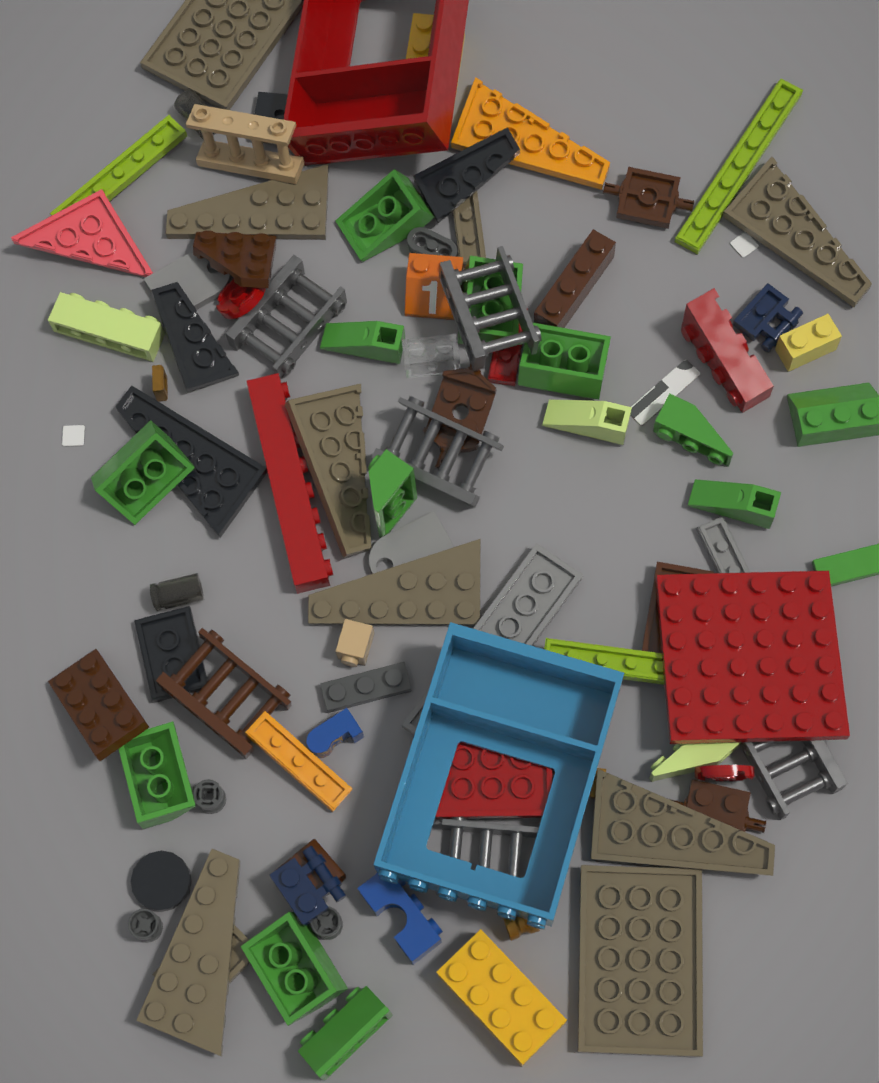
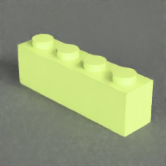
(107, 326)

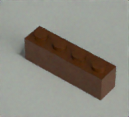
(576, 281)

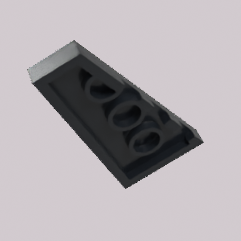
(462, 174)
(193, 346)

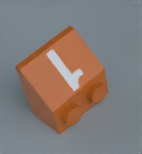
(423, 287)

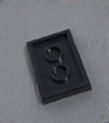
(166, 645)

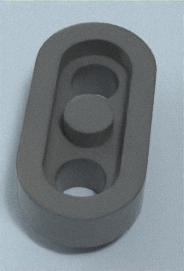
(434, 243)

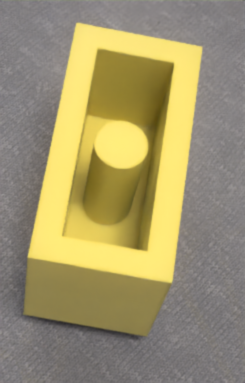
(808, 342)

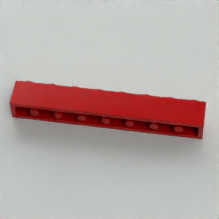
(288, 484)

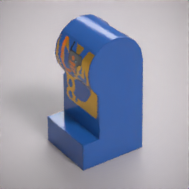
(332, 733)

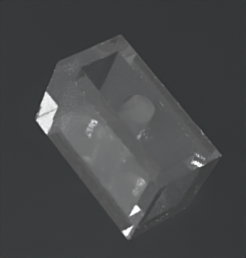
(430, 355)

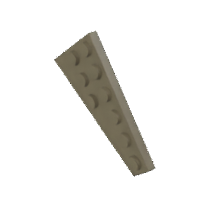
(266, 208)
(791, 228)
(334, 450)
(418, 592)
(654, 830)
(195, 972)

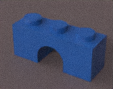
(418, 935)

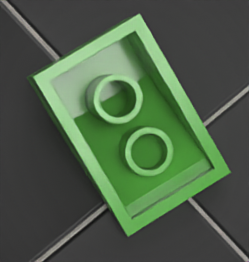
(384, 216)

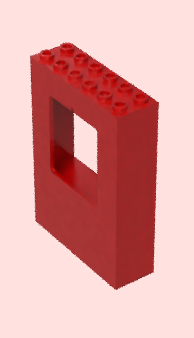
(375, 106)

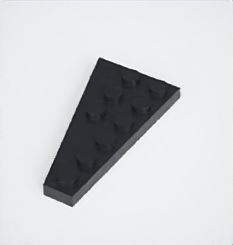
(221, 474)

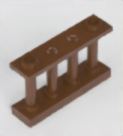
(196, 703)

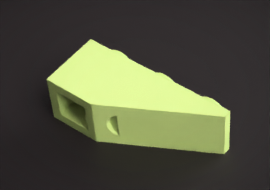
(589, 418)
(690, 756)

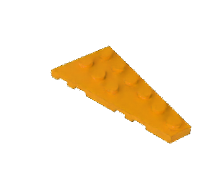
(540, 145)

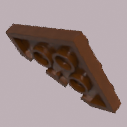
(240, 255)

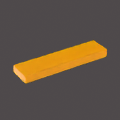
(298, 761)

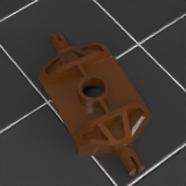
(465, 389)

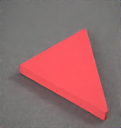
(87, 233)

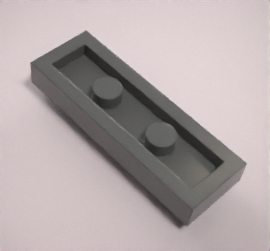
(366, 687)

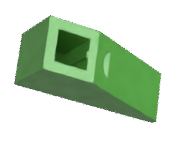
(365, 339)
(686, 425)
(736, 501)

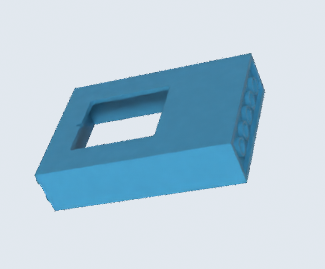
(519, 706)

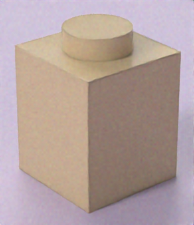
(354, 643)

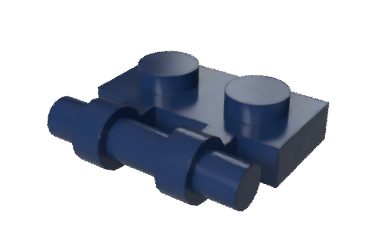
(762, 311)
(300, 892)

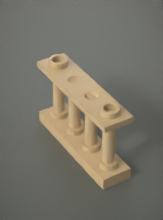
(242, 159)

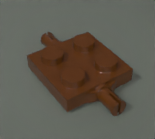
(648, 197)
(722, 804)

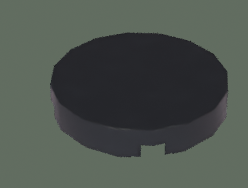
(161, 881)

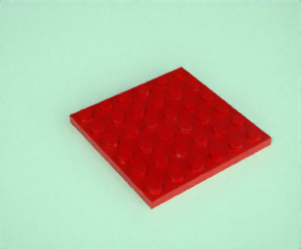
(751, 657)

